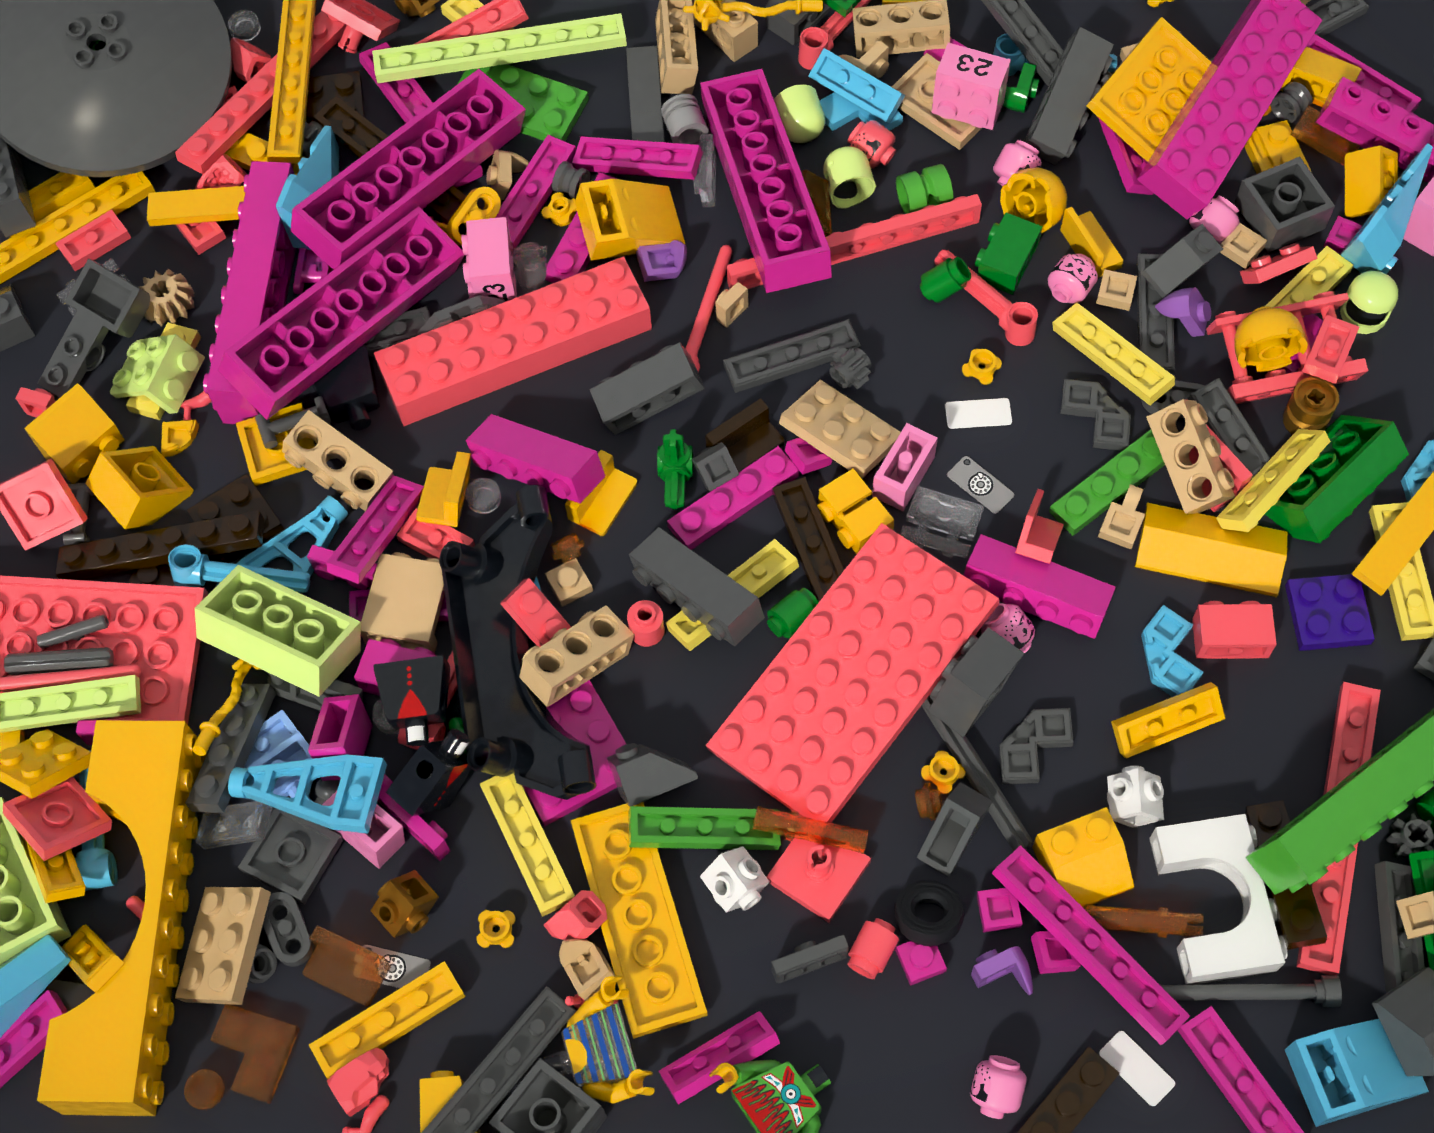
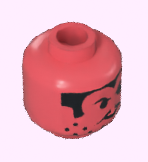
(874, 141)

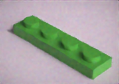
(1108, 484)
(697, 829)

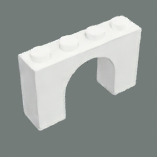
(1222, 847)

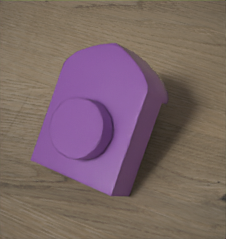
(662, 260)
(1189, 308)
(994, 965)

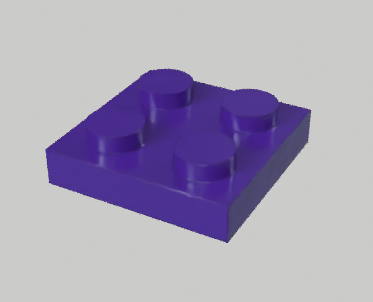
(1329, 612)

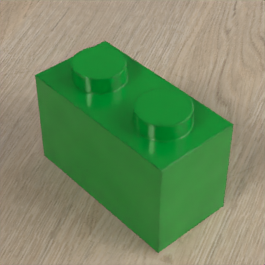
(1009, 252)

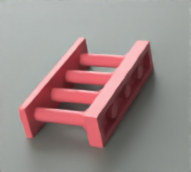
(1277, 381)

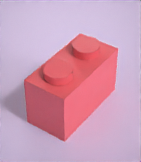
(1233, 630)

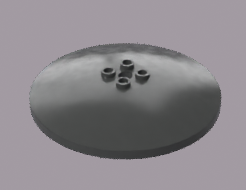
(113, 106)

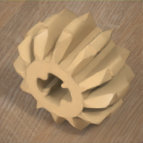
(168, 297)

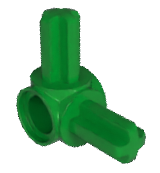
(674, 468)

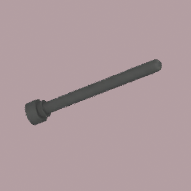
(1324, 990)

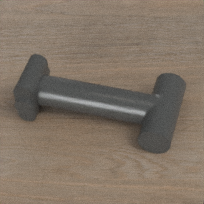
(270, 429)
(78, 533)

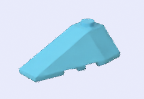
(313, 174)
(1385, 228)
(27, 977)

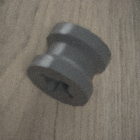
(1291, 102)
(568, 179)

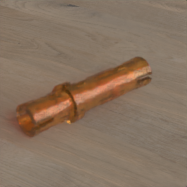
(808, 829)
(1148, 921)

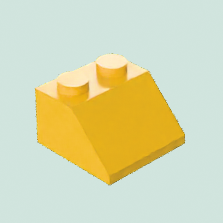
(74, 433)
(137, 485)
(1086, 857)

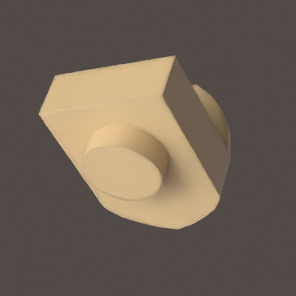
(873, 61)
(501, 169)
(584, 965)

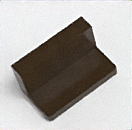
(747, 435)

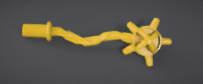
(711, 11)
(210, 729)

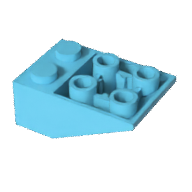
(1350, 1071)

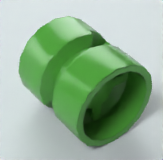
(924, 189)

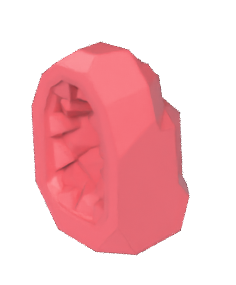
(247, 59)
(222, 173)
(577, 917)
(359, 1080)

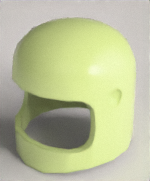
(800, 113)
(849, 165)
(1374, 294)

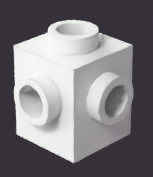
(1135, 797)
(735, 880)

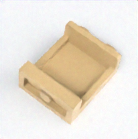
(404, 601)

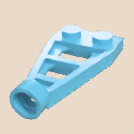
(311, 523)
(354, 798)

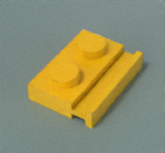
(1272, 146)

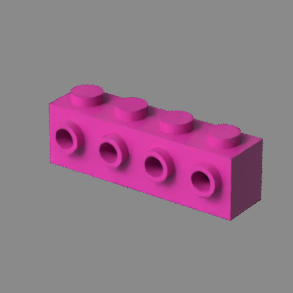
(1376, 121)
(535, 458)
(1040, 587)

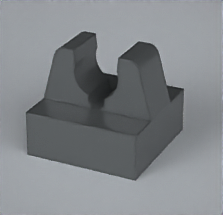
(715, 466)

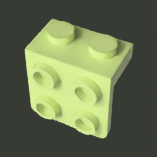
(159, 370)

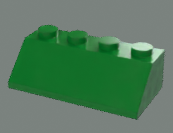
(1340, 478)

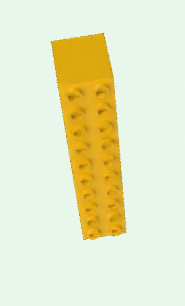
(113, 1045)

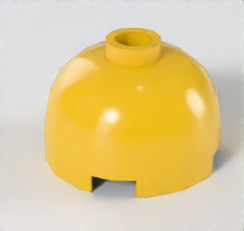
(1035, 196)
(1269, 339)

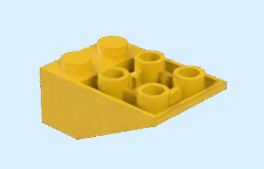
(625, 215)

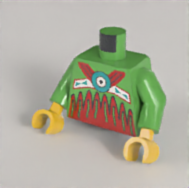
(775, 1094)

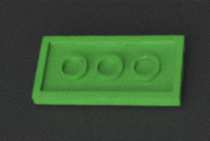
(549, 104)

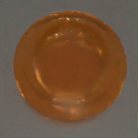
(567, 548)
(928, 801)
(204, 1089)

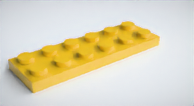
(640, 924)

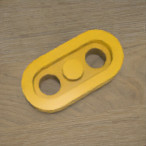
(469, 210)

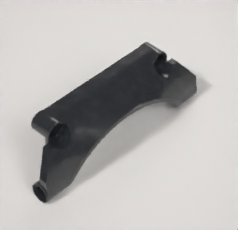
(499, 712)

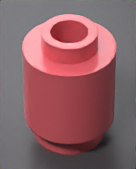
(646, 623)
(872, 948)

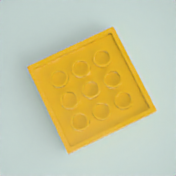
(1150, 88)

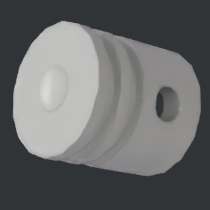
(684, 119)

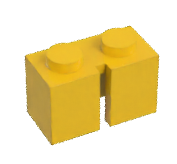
(850, 512)

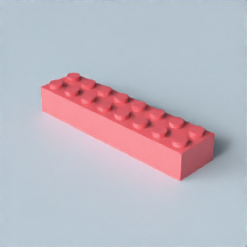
(513, 340)

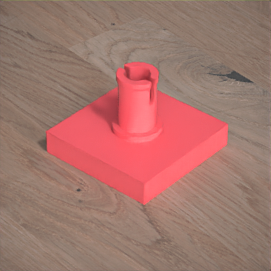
(360, 19)
(39, 505)
(57, 818)
(818, 875)

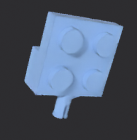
(279, 743)

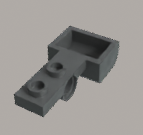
(102, 304)

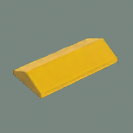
(1203, 551)

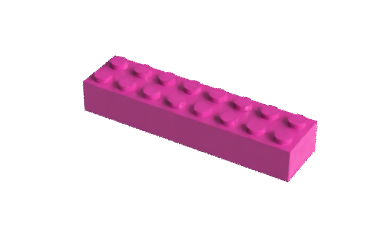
(1228, 103)
(408, 168)
(766, 181)
(256, 280)
(340, 313)

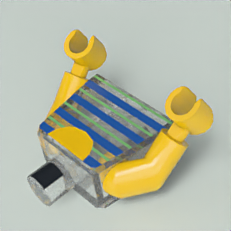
(600, 1049)

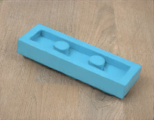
(856, 85)

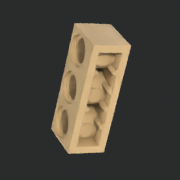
(902, 26)
(733, 37)
(676, 47)
(331, 445)
(1175, 452)
(572, 670)

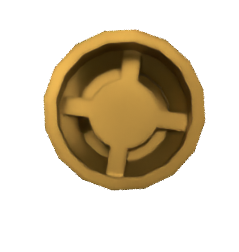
(1310, 405)

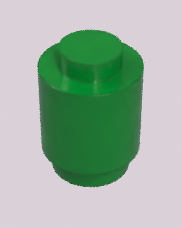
(945, 279)
(791, 612)

